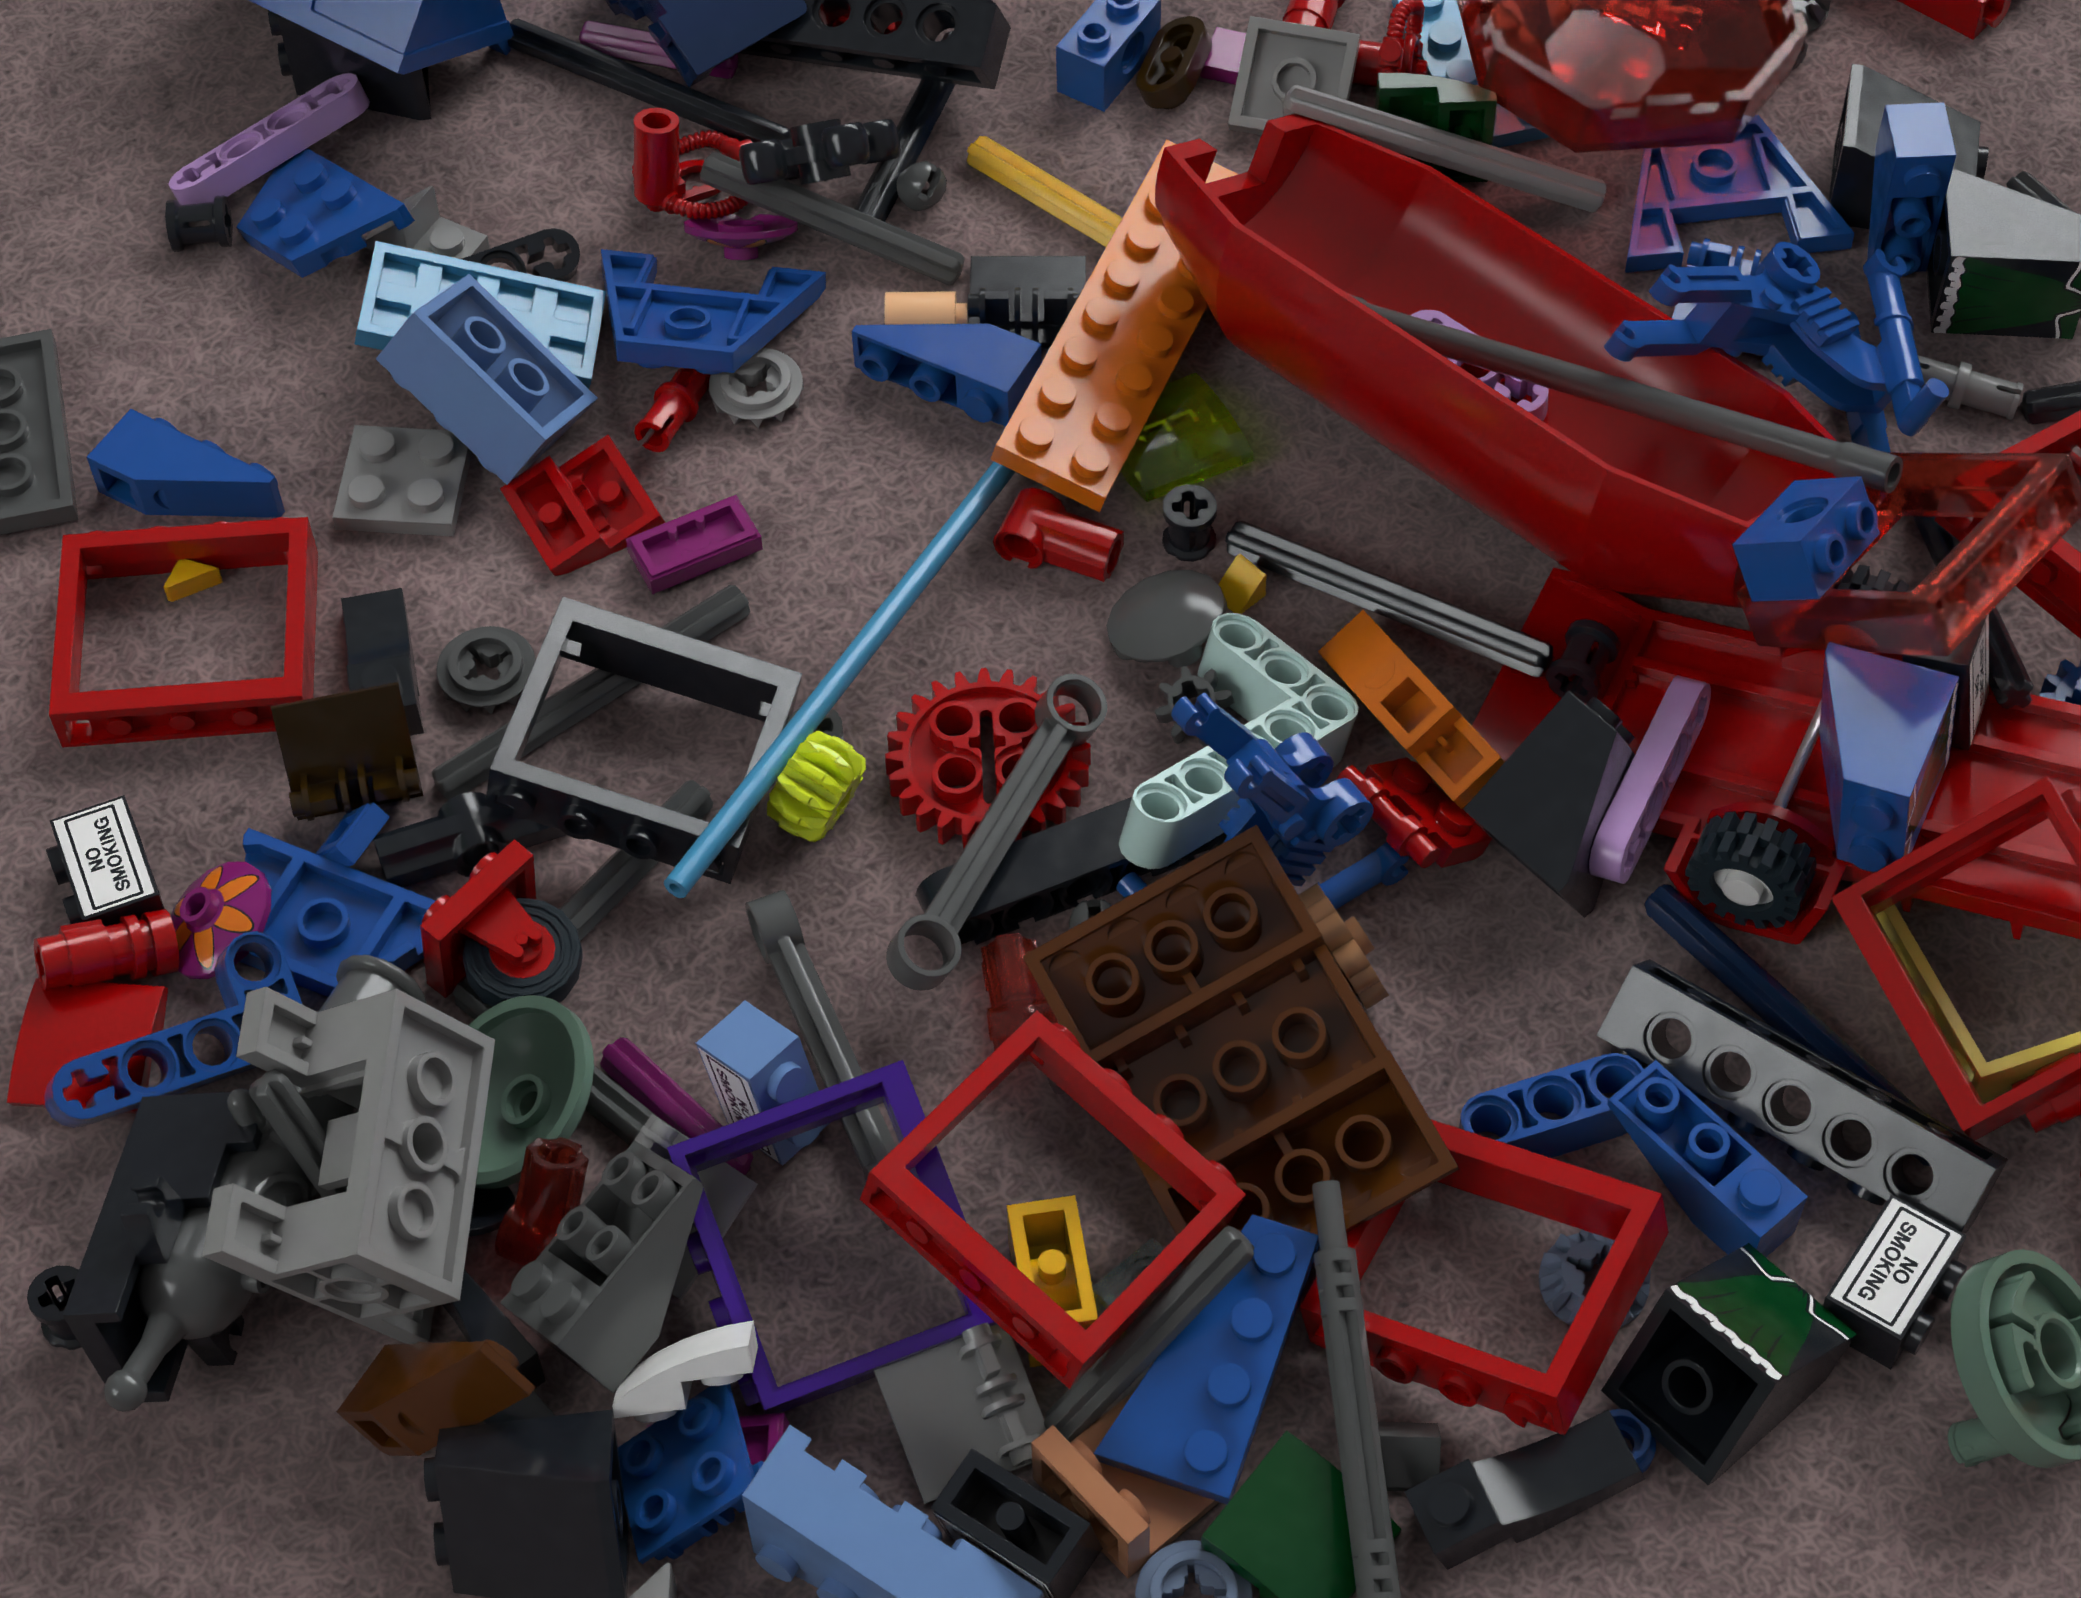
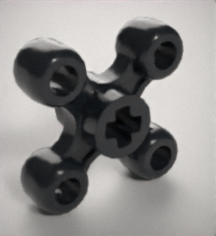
(819, 151)

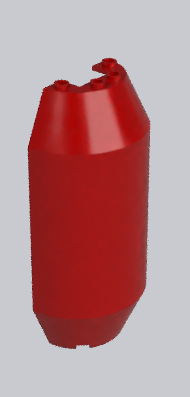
(1588, 485)

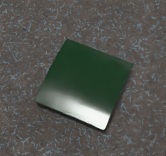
(1442, 105)
(1289, 1527)

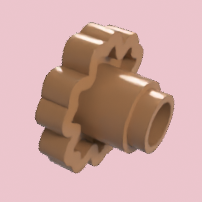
(1347, 946)

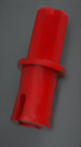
(673, 405)

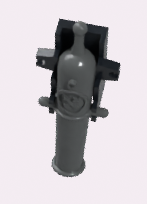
(144, 1274)

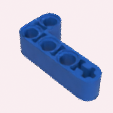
(173, 1046)

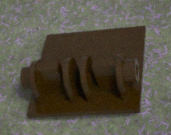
(347, 751)

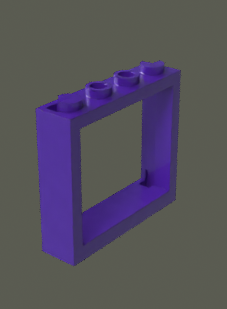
(708, 1252)

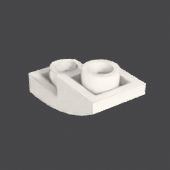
(664, 1379)

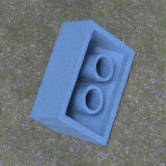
(485, 378)

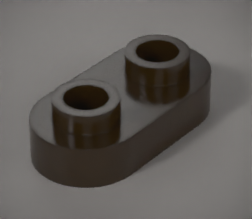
(1174, 63)

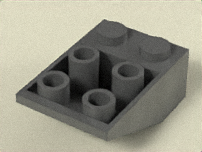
(611, 1266)

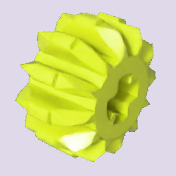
(816, 786)

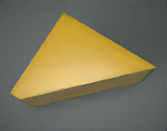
(189, 578)
(1243, 584)

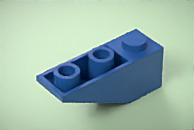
(1910, 181)
(959, 364)
(170, 473)
(1707, 1165)

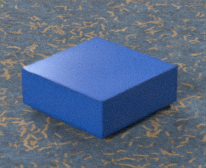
(353, 834)

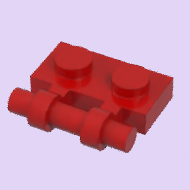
(1418, 814)

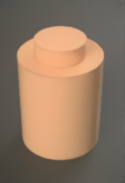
(924, 308)

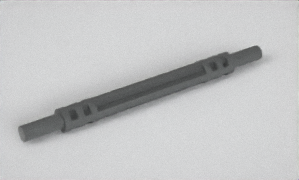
(1353, 1400)

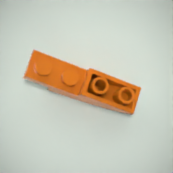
(1412, 708)

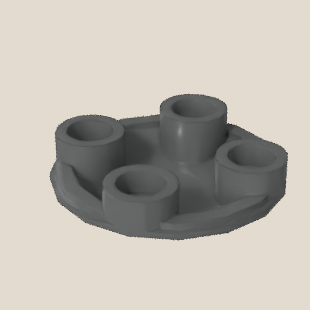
(1166, 618)

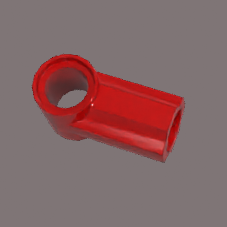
(1042, 531)

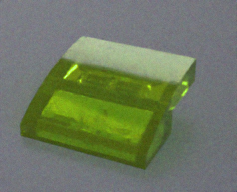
(1185, 441)

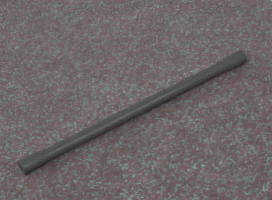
(1845, 459)

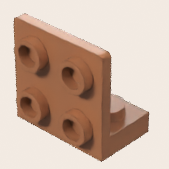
(1126, 1510)

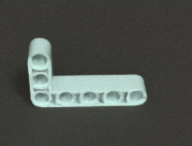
(1278, 698)

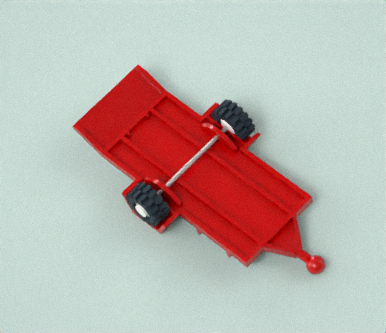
(1754, 788)

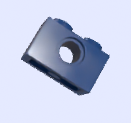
(1106, 49)
(1806, 539)

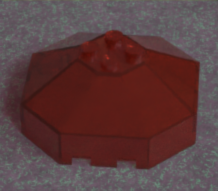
(1633, 68)

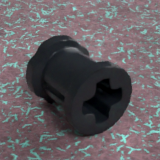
(215, 212)
(1201, 516)
(1582, 660)
(47, 1307)

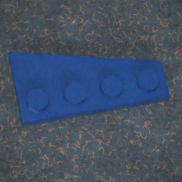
(1210, 1384)

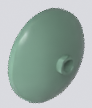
(536, 1082)

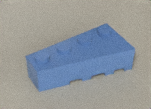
(853, 1545)

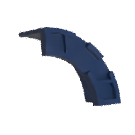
(709, 32)

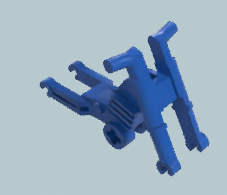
(1799, 334)
(1285, 800)

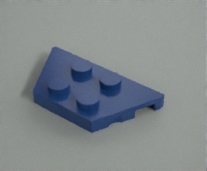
(316, 213)
(332, 912)

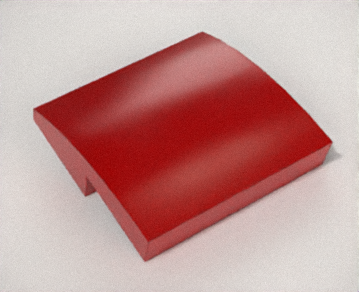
(581, 507)
(78, 1022)

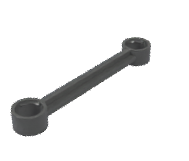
(997, 831)
(783, 946)

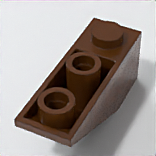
(431, 1387)

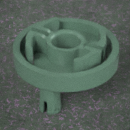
(2018, 1361)

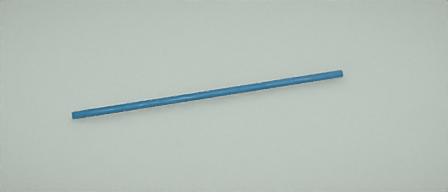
(835, 682)

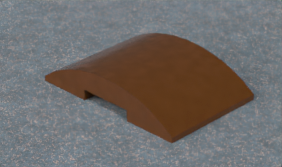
(1245, 1038)

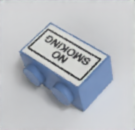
(757, 1068)

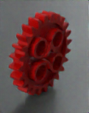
(928, 762)

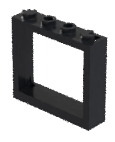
(659, 660)

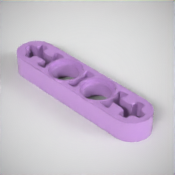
(271, 141)
(1650, 779)

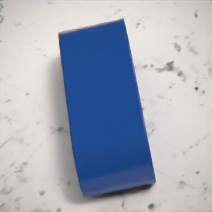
(1567, 1091)

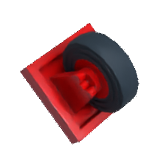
(501, 935)

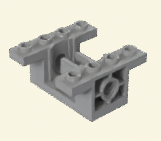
(406, 1158)

